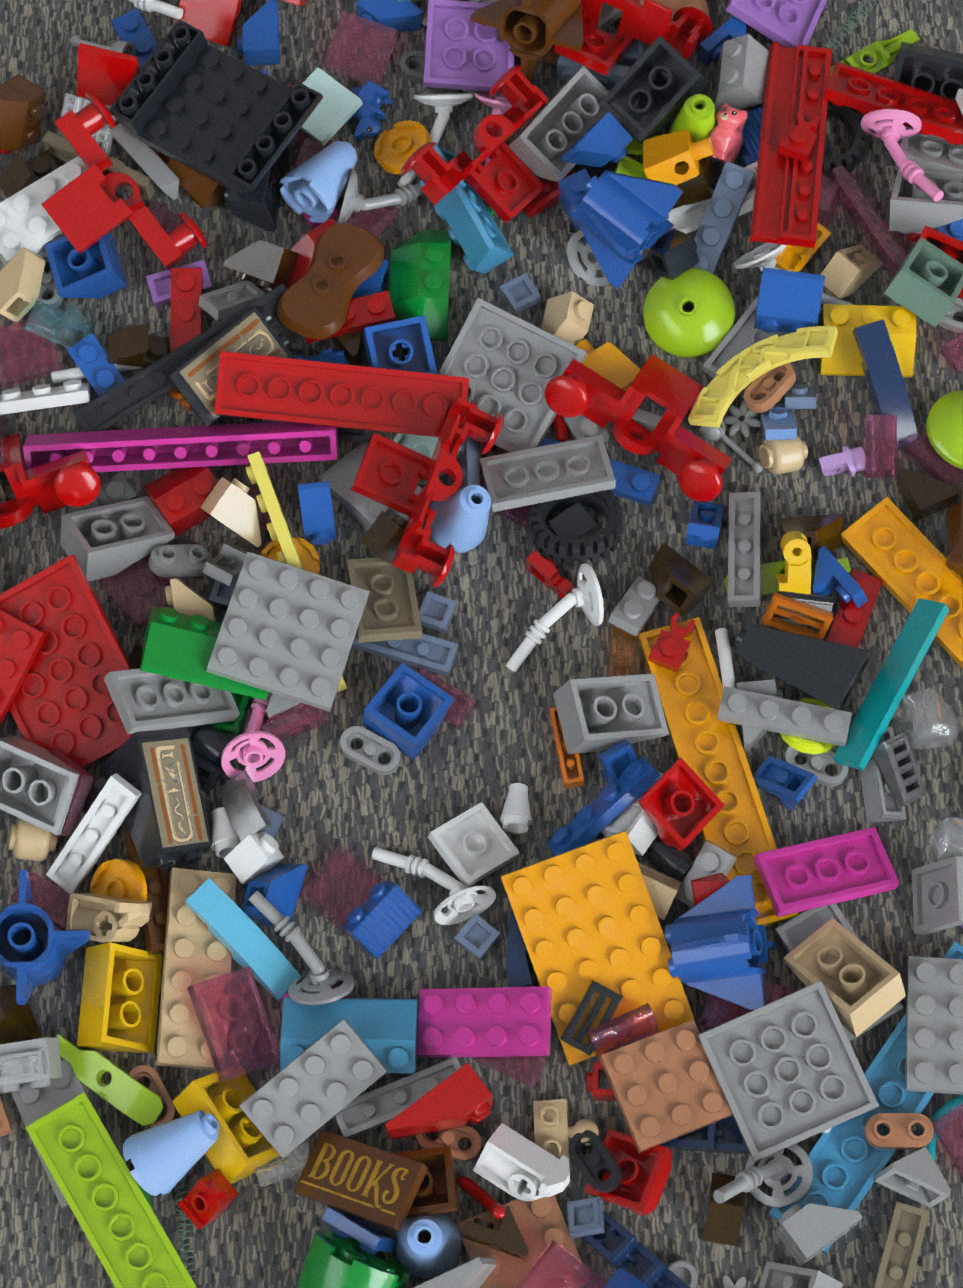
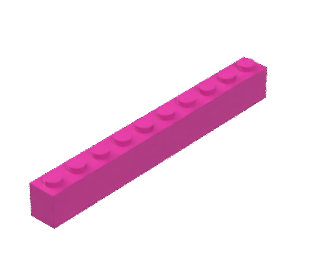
(187, 446)

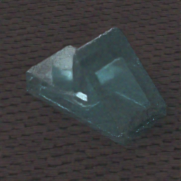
(58, 326)

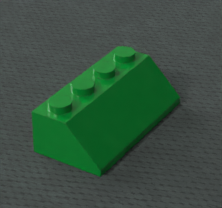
(181, 649)

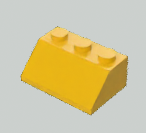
(846, 355)
(119, 999)
(240, 1142)

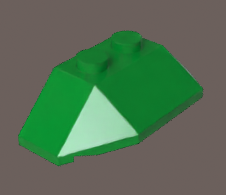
(422, 280)

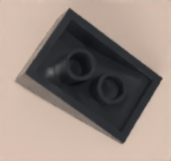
(653, 90)

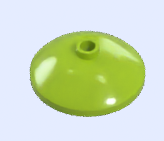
(691, 332)
(945, 427)

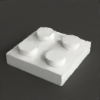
(473, 845)

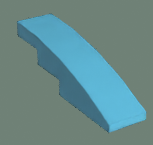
(243, 939)

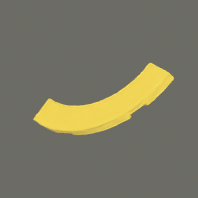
(752, 363)

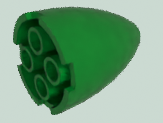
(342, 1264)

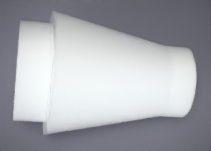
(516, 810)
(223, 834)

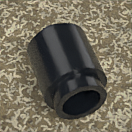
(209, 743)
(669, 859)

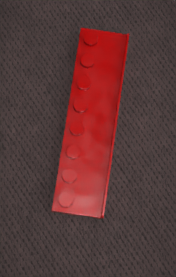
(785, 187)

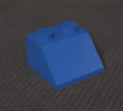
(86, 275)
(788, 300)
(407, 710)

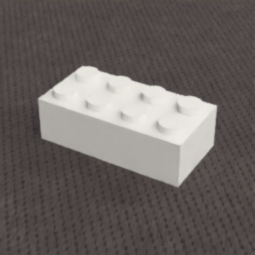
(26, 221)

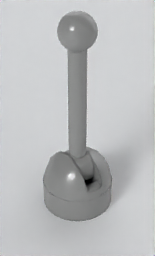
(119, 46)
(715, 433)

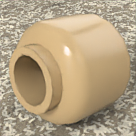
(783, 455)
(31, 841)

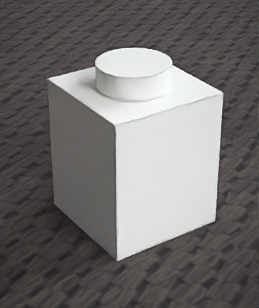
(254, 856)

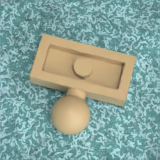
(553, 1128)

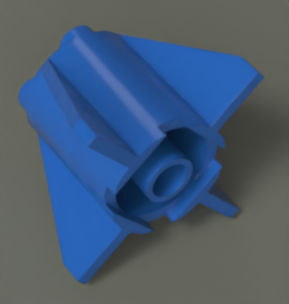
(622, 218)
(31, 944)
(722, 946)

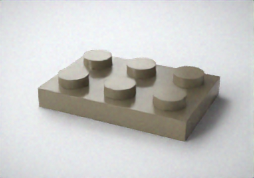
(391, 604)

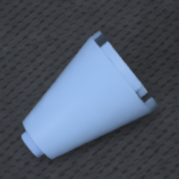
(319, 181)
(461, 519)
(170, 1150)
(433, 1257)

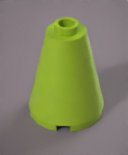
(697, 116)

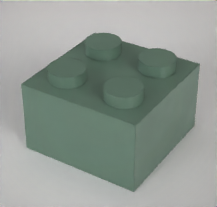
(927, 282)

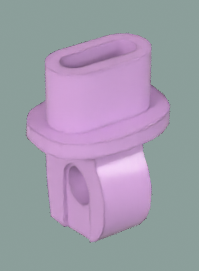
(849, 460)

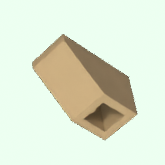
(20, 284)
(188, 600)

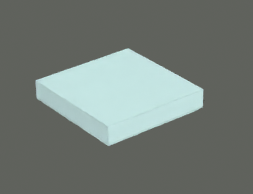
(332, 111)

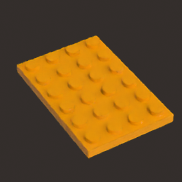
(595, 920)

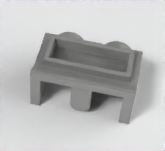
(29, 1062)

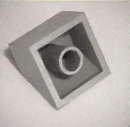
(740, 73)
(814, 1228)

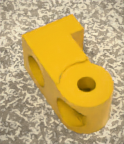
(797, 564)

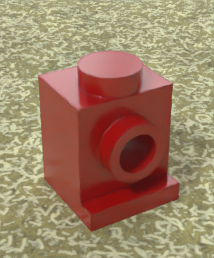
(208, 1199)

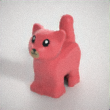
(727, 135)

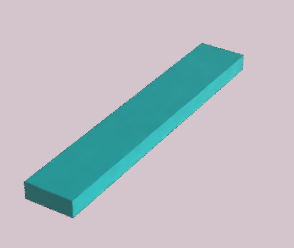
(891, 683)

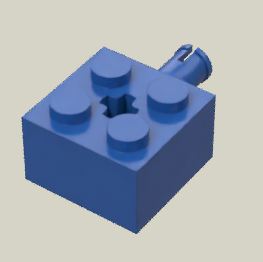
(409, 335)

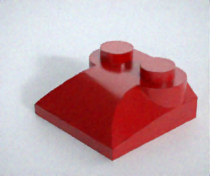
(680, 805)
(642, 1174)

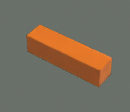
(569, 763)

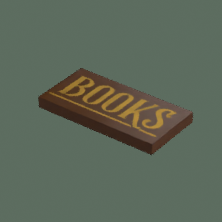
(361, 1180)

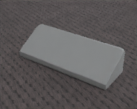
(147, 160)
(878, 796)

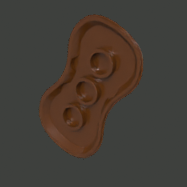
(321, 298)

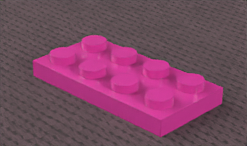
(826, 871)
(484, 1022)

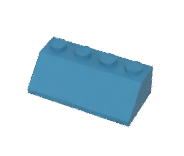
(472, 224)
(382, 1023)

